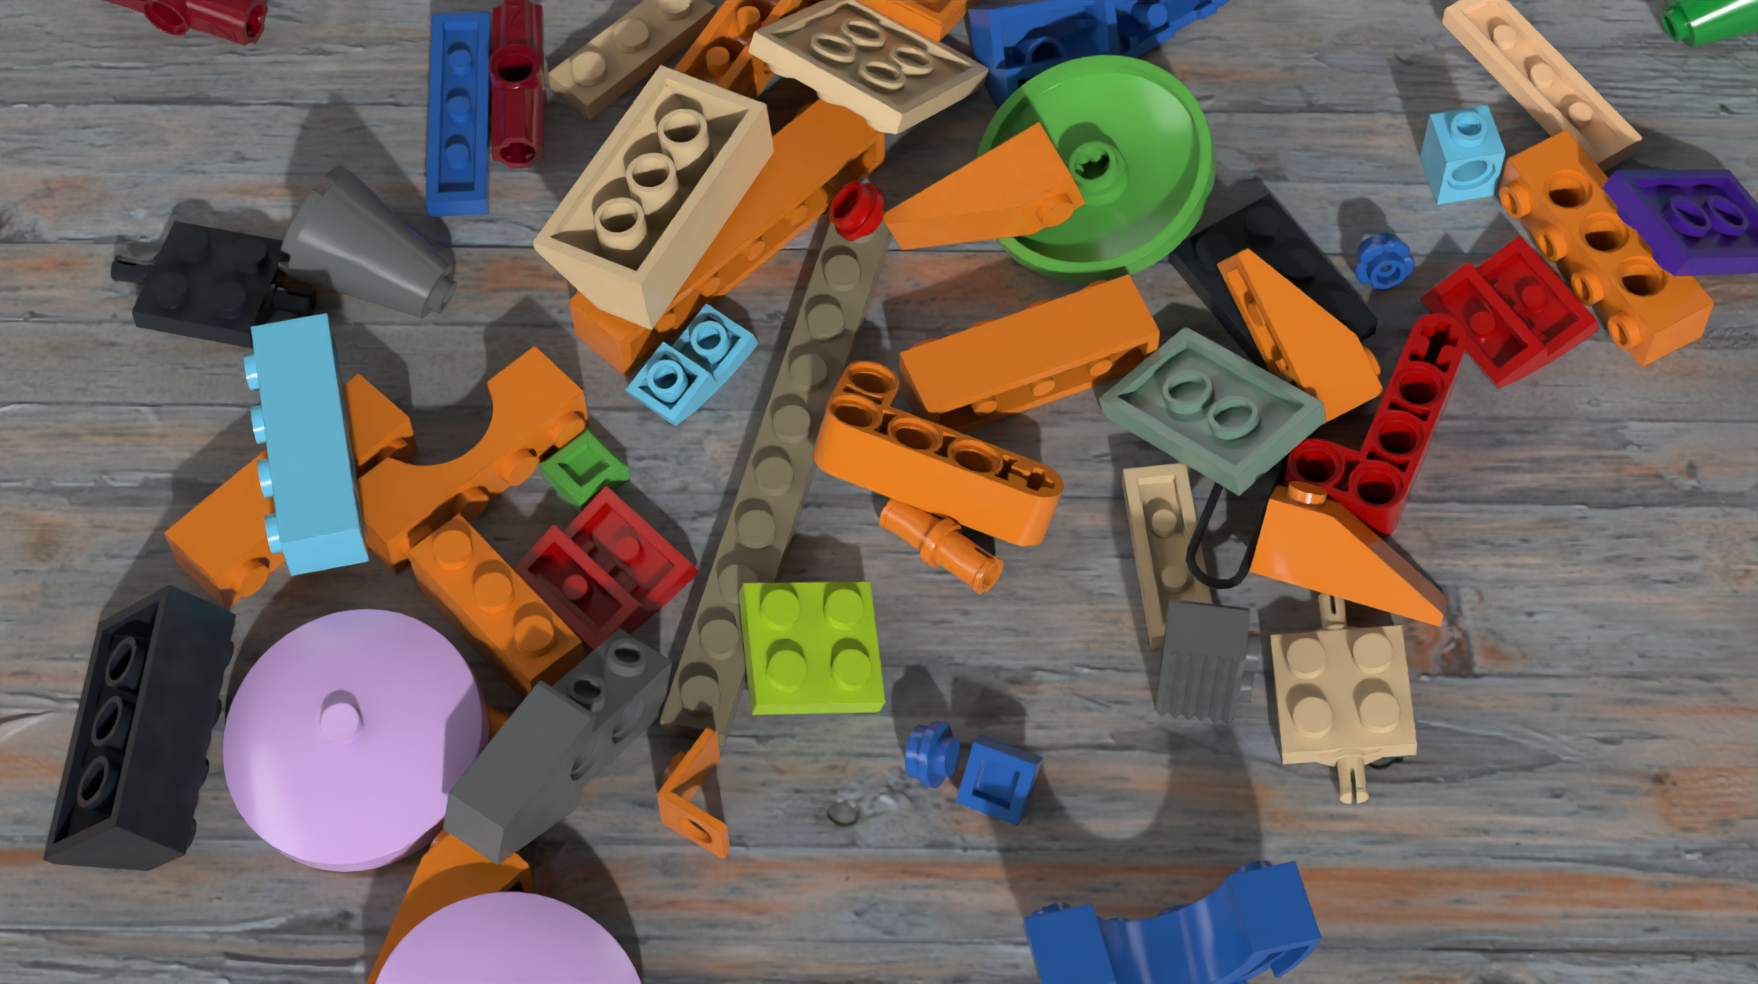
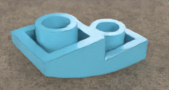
(694, 368)

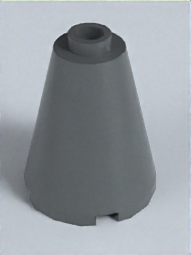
(365, 250)

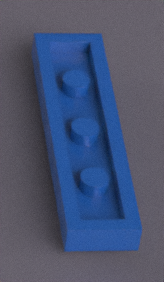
(459, 115)

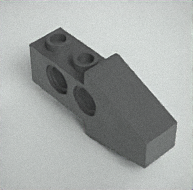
(556, 745)

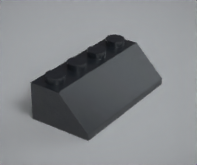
(142, 734)

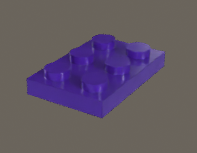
(1690, 219)

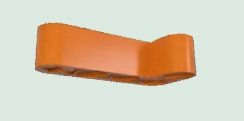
(931, 464)

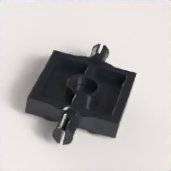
(211, 284)

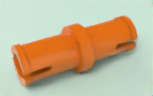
(942, 544)

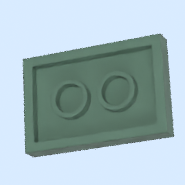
(1213, 410)

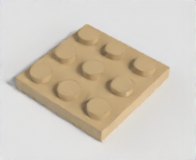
(868, 63)

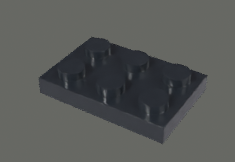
(1283, 246)

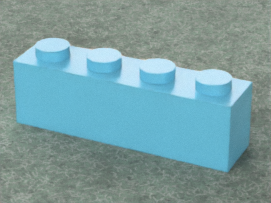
(307, 445)

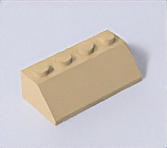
(657, 194)

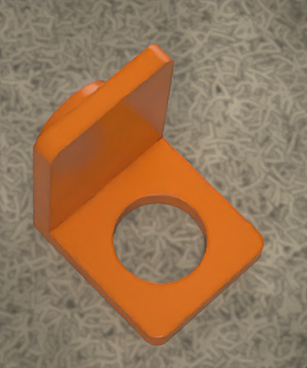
(680, 783)

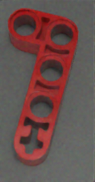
(1397, 425)

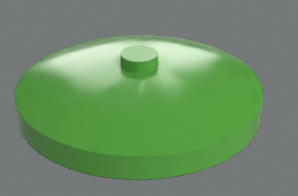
(1134, 153)

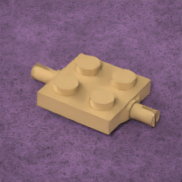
(1343, 696)

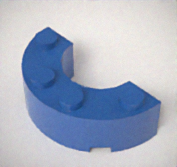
(1233, 934)

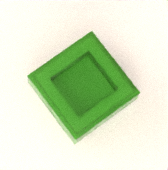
(584, 469)

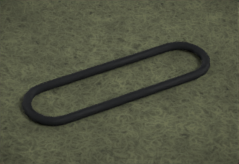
(1202, 525)

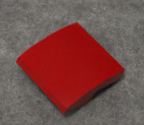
(1512, 312)
(605, 570)

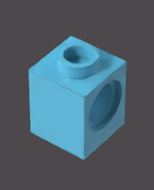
(1462, 154)

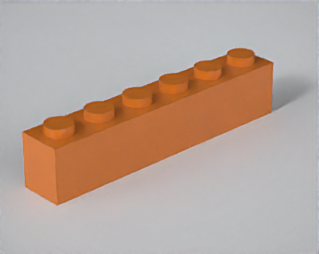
(796, 186)

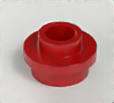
(856, 210)

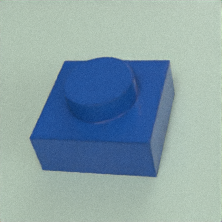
(999, 779)

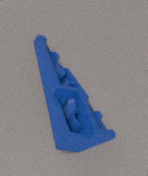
(1039, 34)

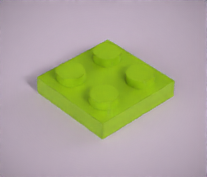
(811, 648)

